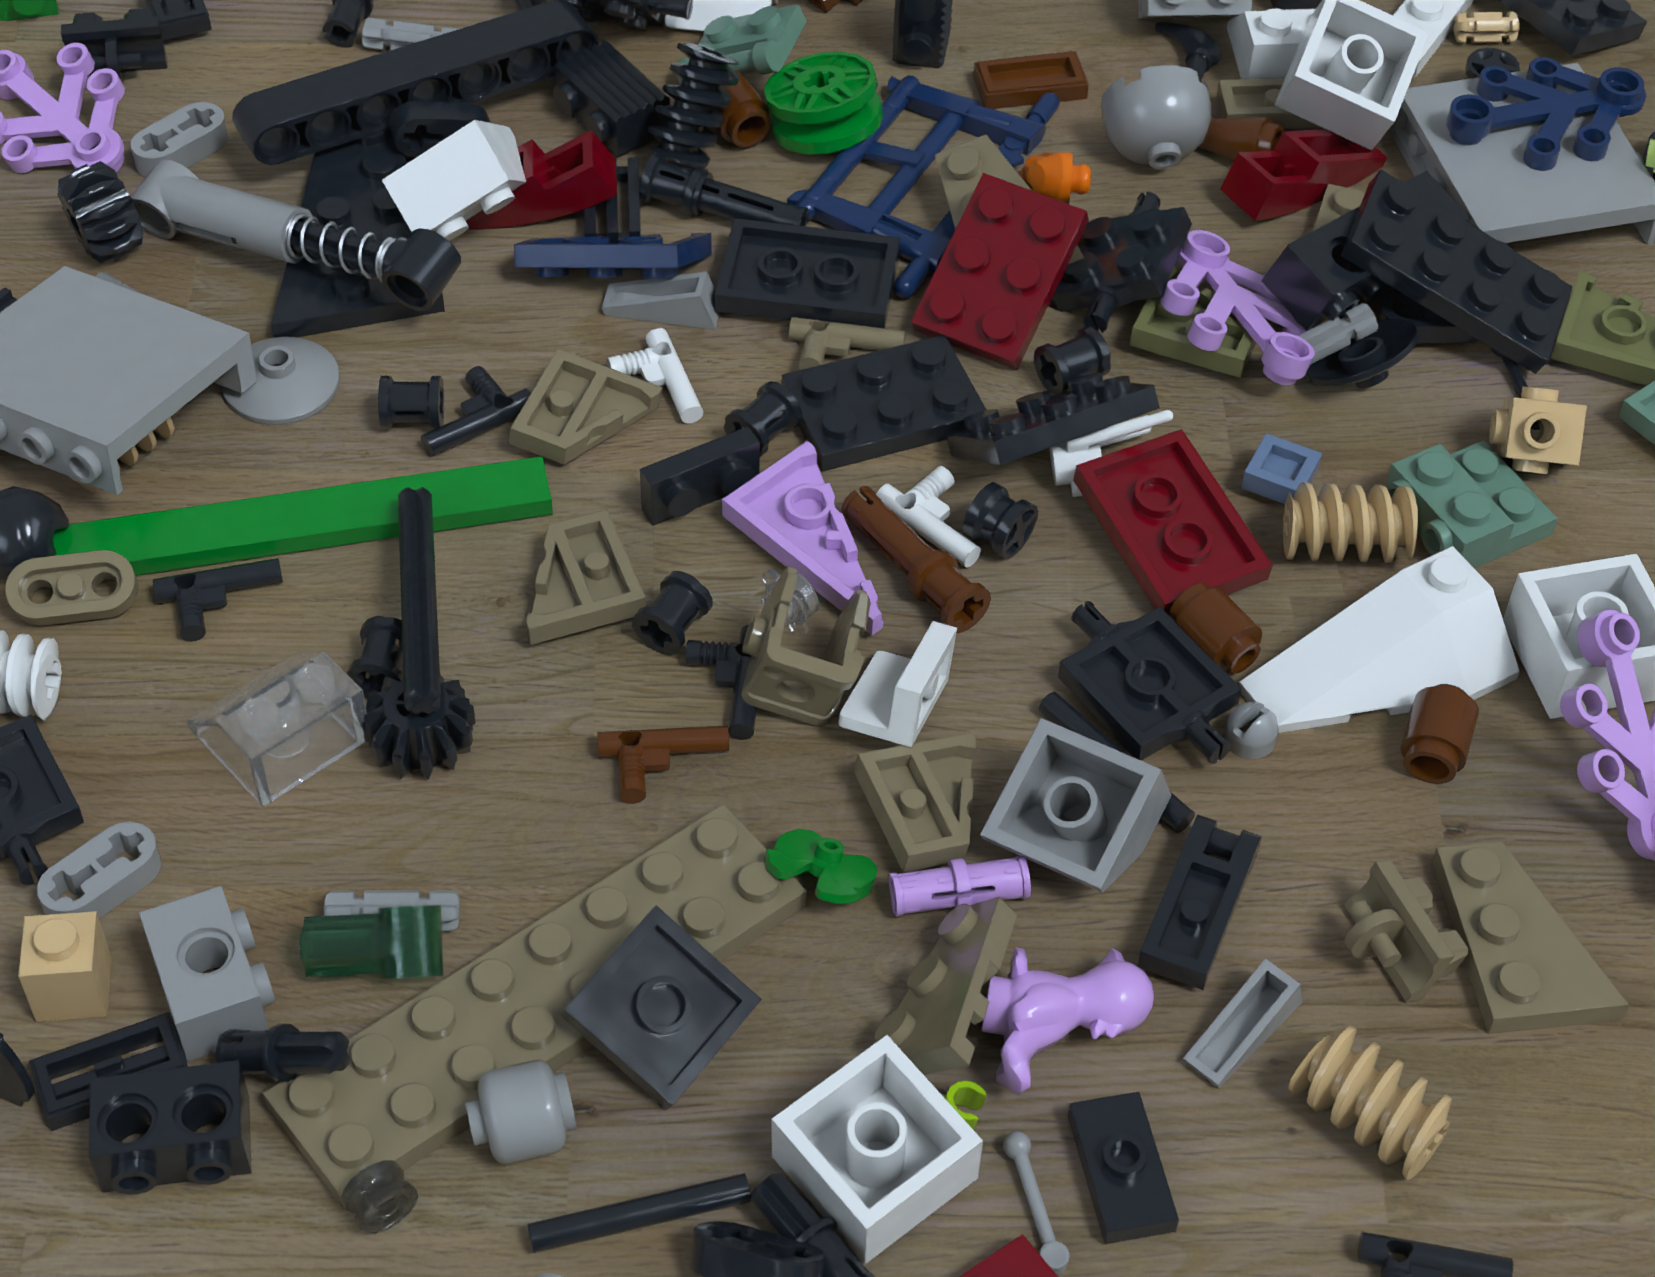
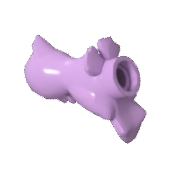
(1043, 1007)

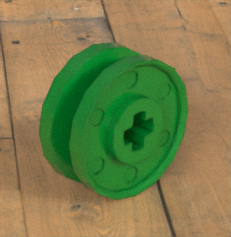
(824, 102)

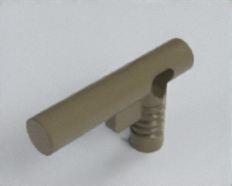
(837, 338)

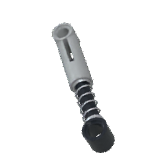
(176, 200)

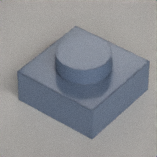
(1280, 468)

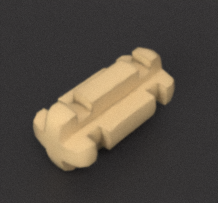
(1486, 27)

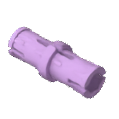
(959, 885)

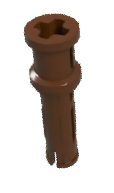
(929, 572)

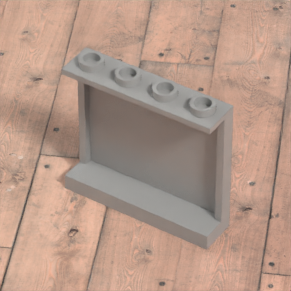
(1506, 194)
(103, 368)

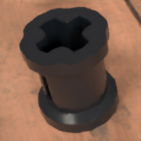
(1072, 359)
(411, 402)
(765, 414)
(672, 612)
(378, 655)

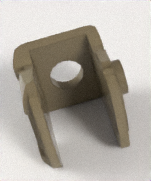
(774, 664)

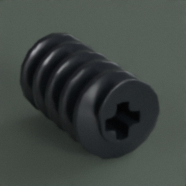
(694, 105)

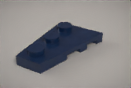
(604, 259)

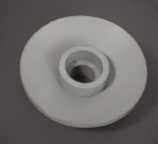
(292, 382)

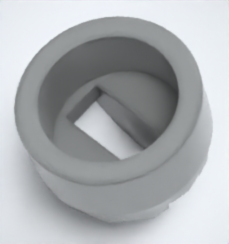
(1260, 736)

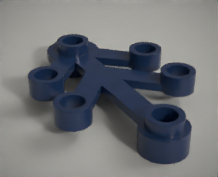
(1613, 95)

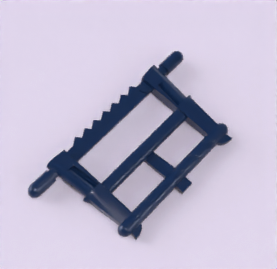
(953, 113)

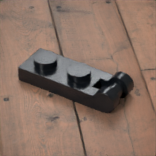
(1199, 903)

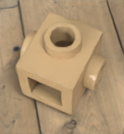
(1559, 432)

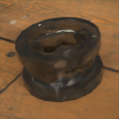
(379, 1197)

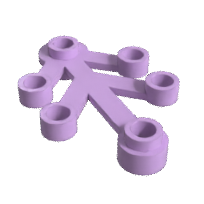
(61, 116)
(1206, 259)
(1608, 642)

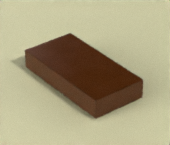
(1027, 78)

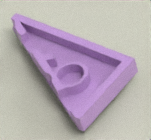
(796, 522)

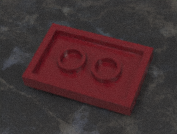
(1000, 270)
(1171, 519)

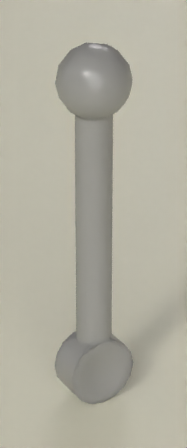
(1018, 1146)

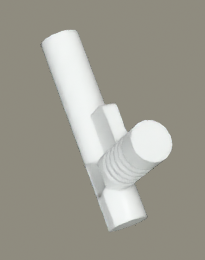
(662, 366)
(928, 514)

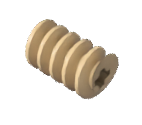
(1350, 521)
(1373, 1101)

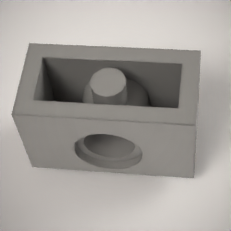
(200, 936)

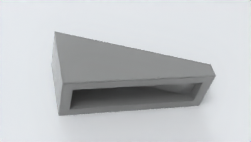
(672, 300)
(1245, 1023)

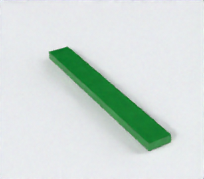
(311, 517)

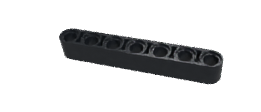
(450, 67)

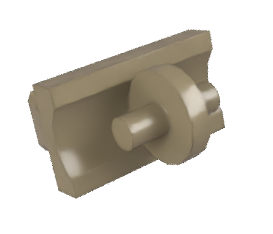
(1397, 929)

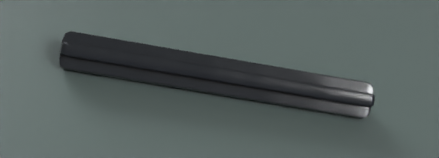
(418, 602)

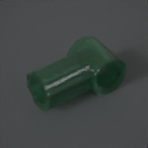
(391, 942)

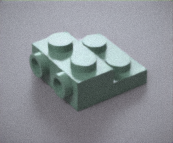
(1471, 502)

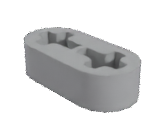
(180, 137)
(98, 872)

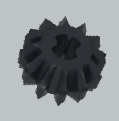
(100, 211)
(422, 738)

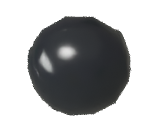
(27, 527)

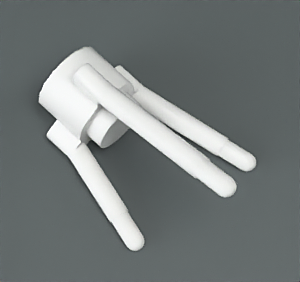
(1087, 447)

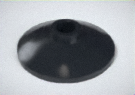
(1367, 359)

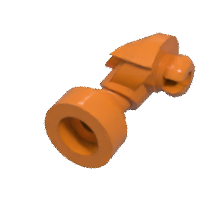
(1056, 175)

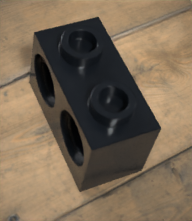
(170, 1110)

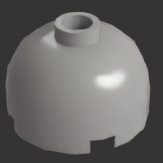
(1157, 116)

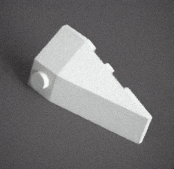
(1405, 635)

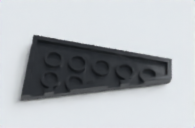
(347, 190)

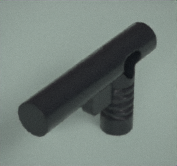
(481, 413)
(208, 591)
(730, 672)
(1429, 1259)

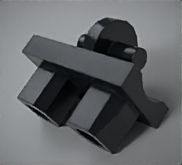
(119, 44)

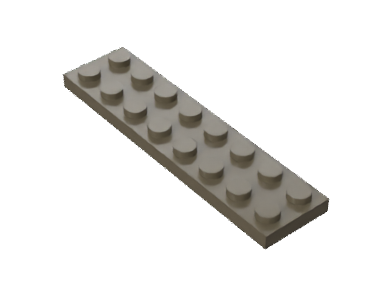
(503, 1009)

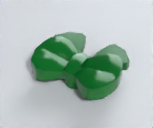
(841, 876)

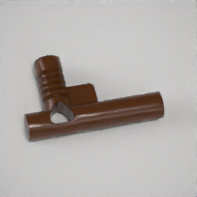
(654, 751)

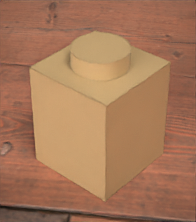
(65, 966)

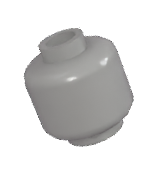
(521, 1111)

